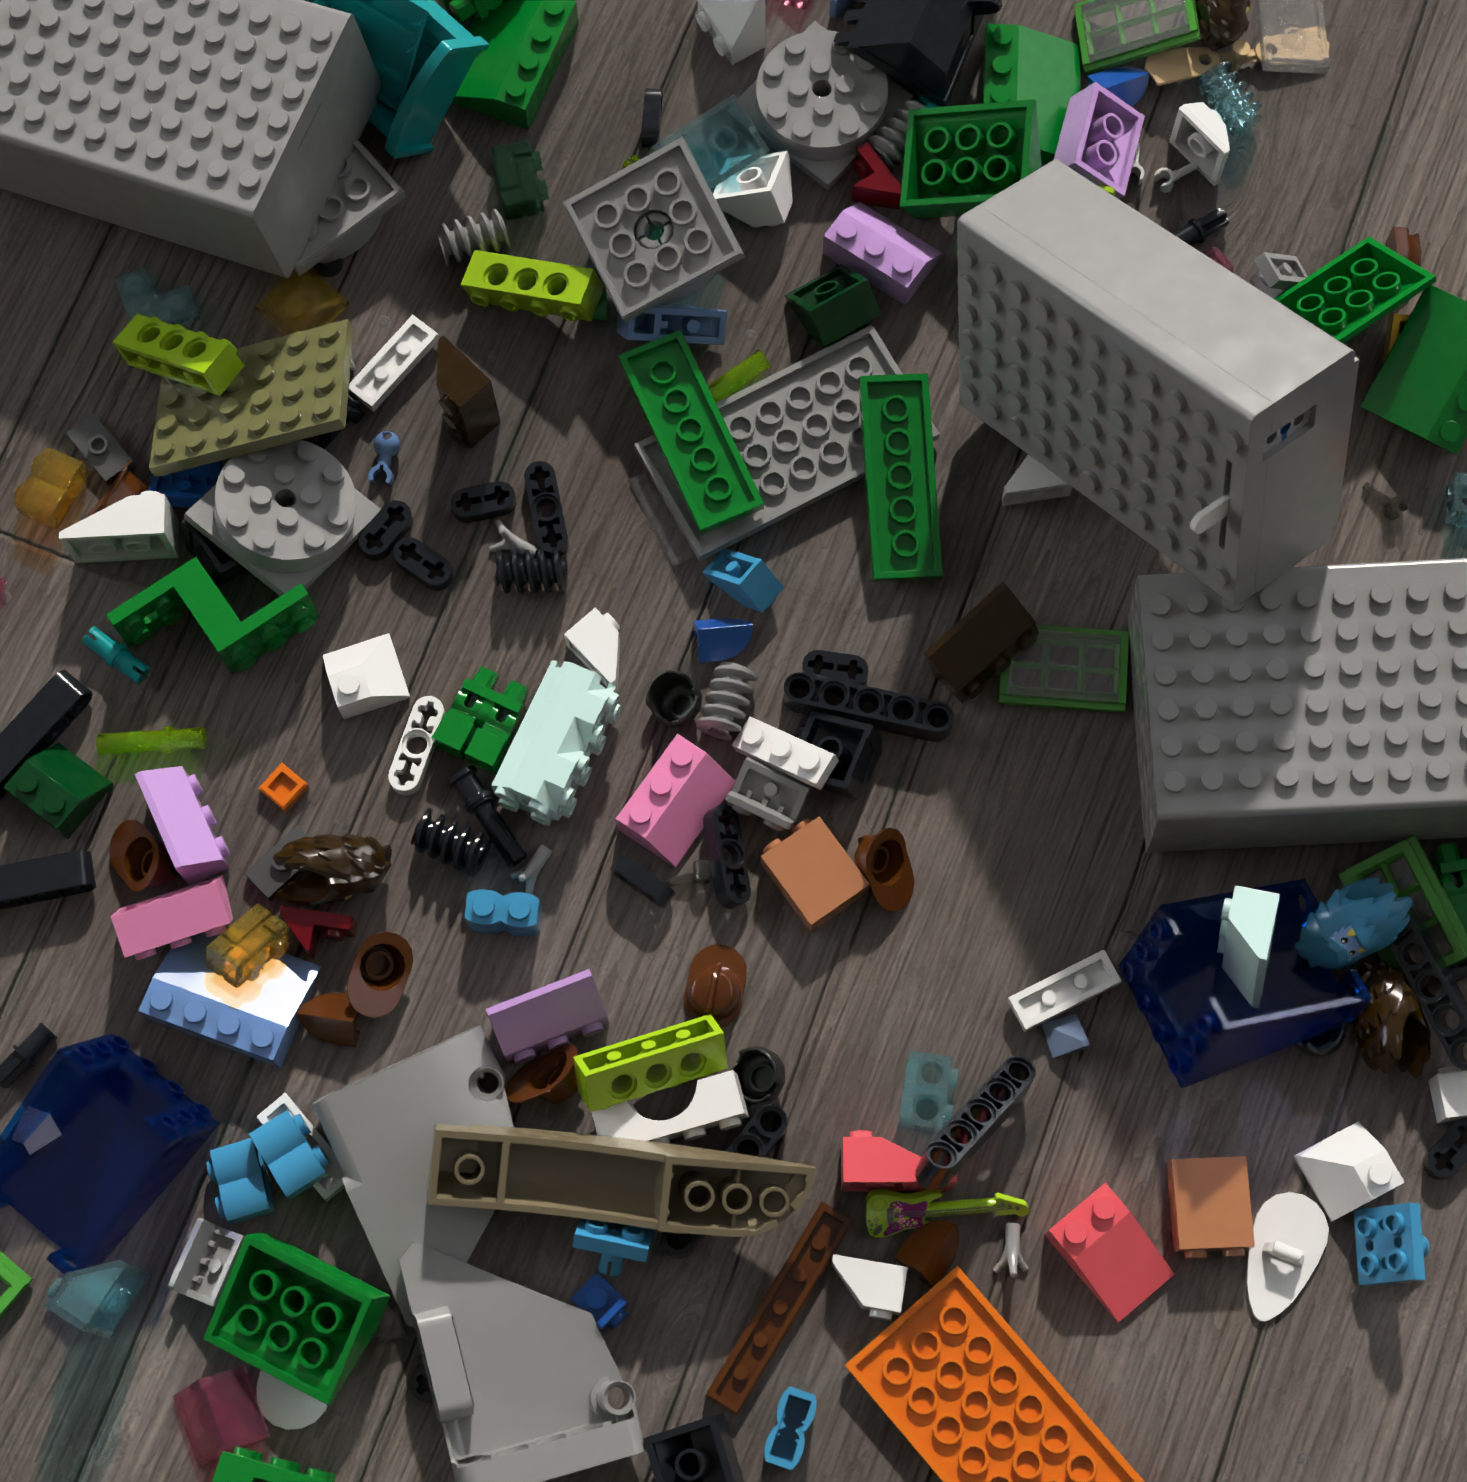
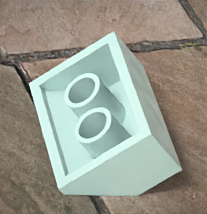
(1247, 939)

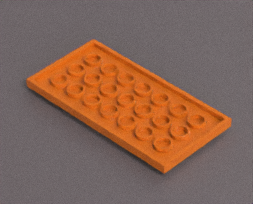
(979, 1396)

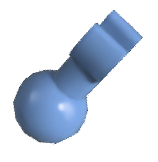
(386, 450)

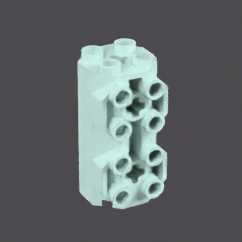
(555, 743)

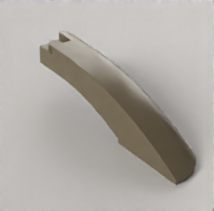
(613, 1180)

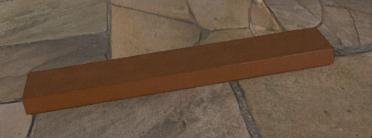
(779, 1308)

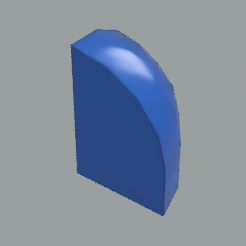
(1123, 82)
(721, 638)

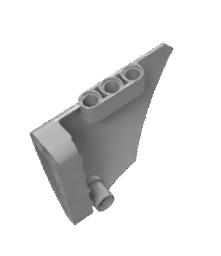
(385, 1141)
(514, 1375)

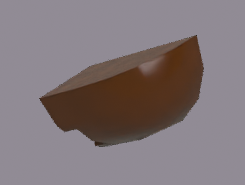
(1405, 244)
(330, 1019)
(930, 1250)

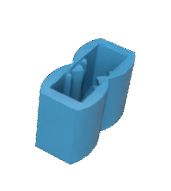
(493, 913)
(290, 1154)
(241, 1182)
(793, 1419)

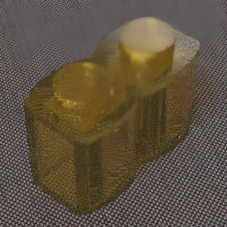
(51, 487)

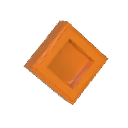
(283, 787)

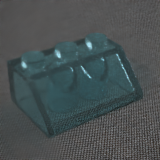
(720, 141)
(97, 1296)

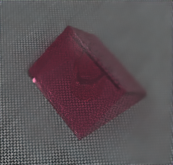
(221, 1415)

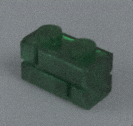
(518, 179)

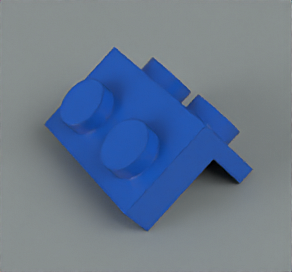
(187, 486)

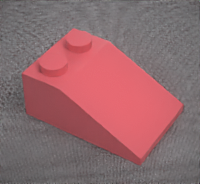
(879, 1164)
(1110, 1252)

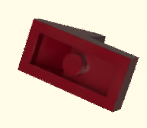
(877, 183)
(309, 923)

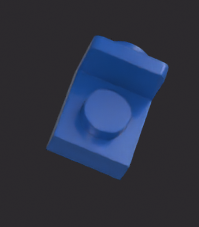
(602, 1301)

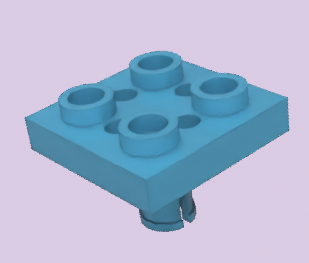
(613, 1242)
(1397, 1244)

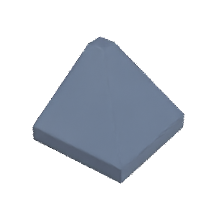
(1065, 1036)

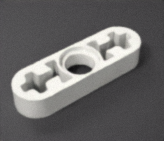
(400, 766)

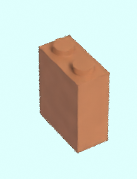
(814, 873)
(1210, 1206)

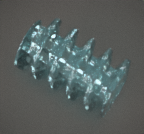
(1228, 98)

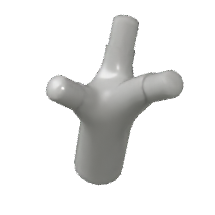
(511, 542)
(532, 868)
(1012, 1253)

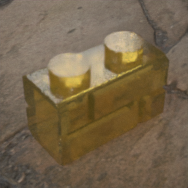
(247, 946)

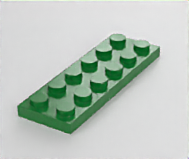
(691, 432)
(900, 477)

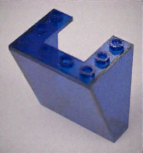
(1199, 1010)
(117, 1151)

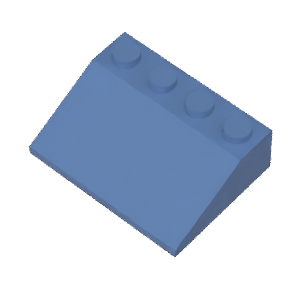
(250, 1019)

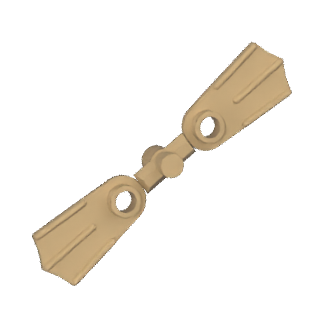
(1184, 62)

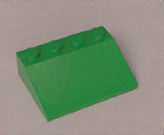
(521, 58)
(1031, 66)
(966, 155)
(1356, 289)
(1426, 373)
(295, 1316)

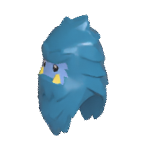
(1353, 924)

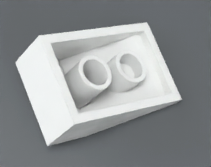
(734, 25)
(127, 530)

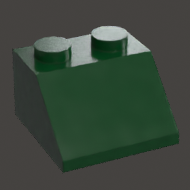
(834, 304)
(58, 788)

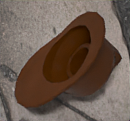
(124, 486)
(140, 857)
(886, 868)
(379, 974)
(715, 984)
(546, 1077)

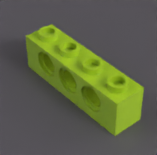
(532, 285)
(179, 353)
(650, 1062)

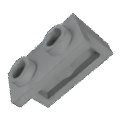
(768, 795)
(206, 1262)

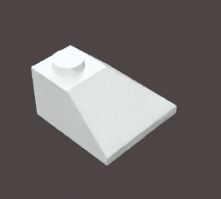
(1201, 139)
(759, 191)
(365, 676)
(1348, 1170)

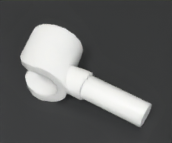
(1136, 168)
(1172, 175)

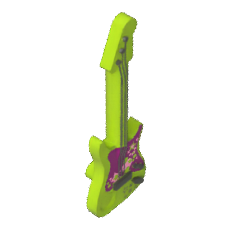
(892, 1211)

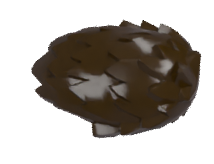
(1221, 21)
(339, 865)
(1392, 1023)

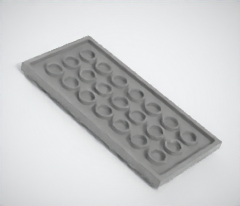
(794, 435)

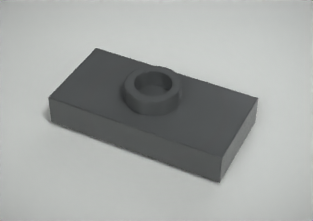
(99, 448)
(269, 874)

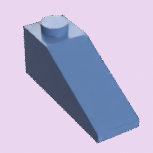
(696, 323)

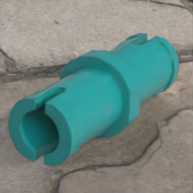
(116, 655)

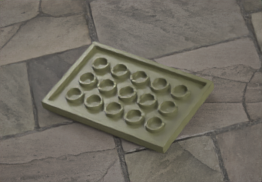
(282, 395)

